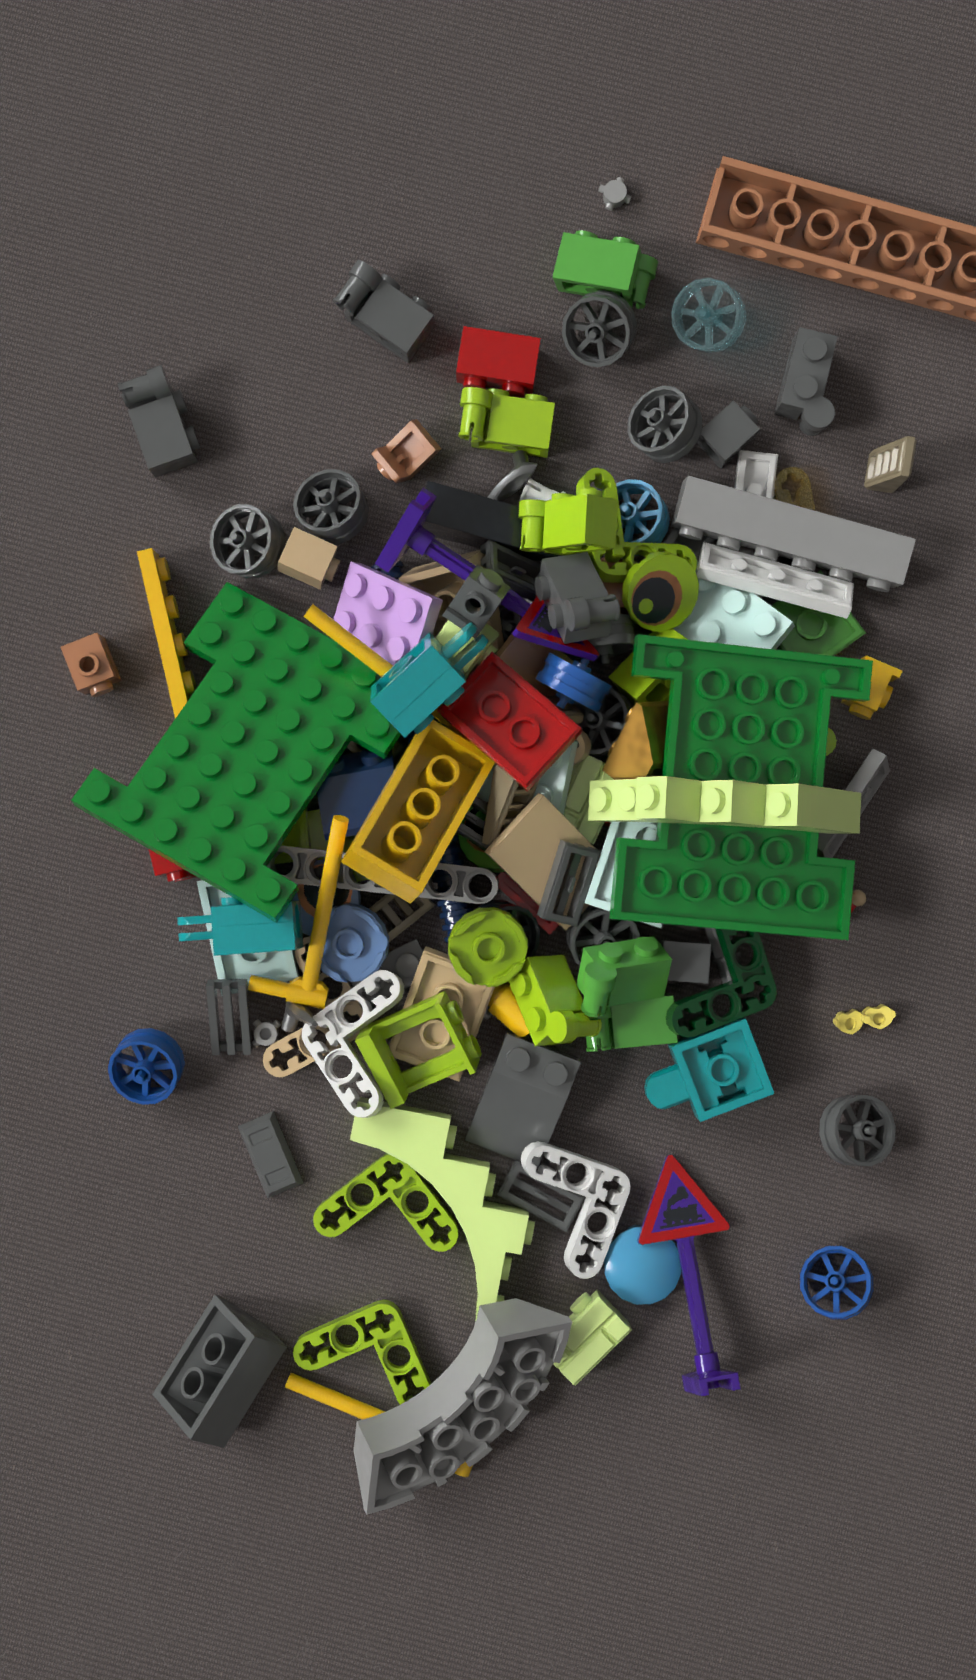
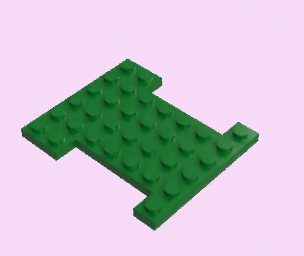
(753, 721)
(245, 750)

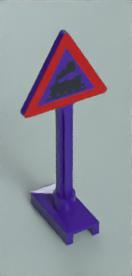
(534, 622)
(679, 1214)

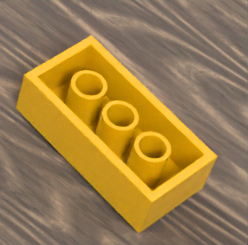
(418, 811)

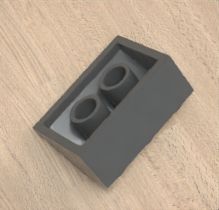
(218, 1372)

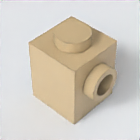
(309, 559)

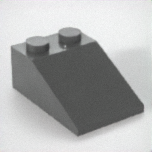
(522, 1097)

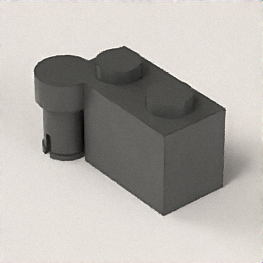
(384, 311)
(806, 381)
(159, 422)
(576, 598)

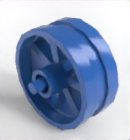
(573, 682)
(146, 1066)
(836, 1282)

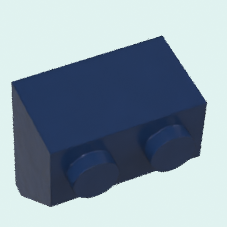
(353, 788)

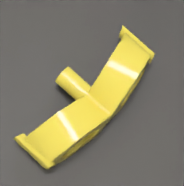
(852, 1021)

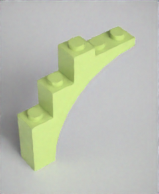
(725, 803)
(490, 1227)

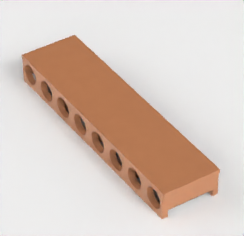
(842, 237)

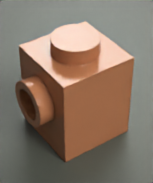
(91, 665)

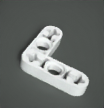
(342, 1030)
(592, 1188)

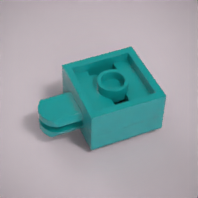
(425, 680)
(244, 930)
(711, 1072)

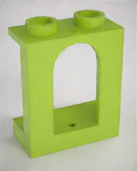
(384, 1067)

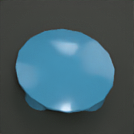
(641, 1271)

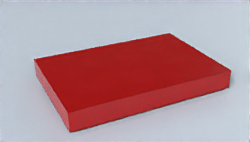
(511, 721)

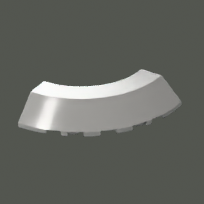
(464, 1407)

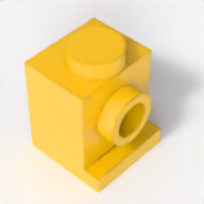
(879, 692)

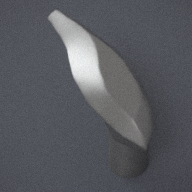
(516, 478)
(294, 1014)

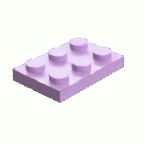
(385, 611)

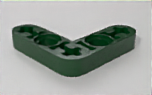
(742, 979)

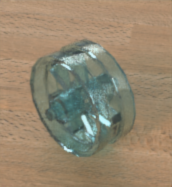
(708, 315)

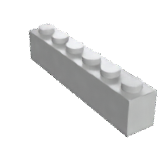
(792, 533)

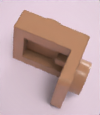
(406, 453)

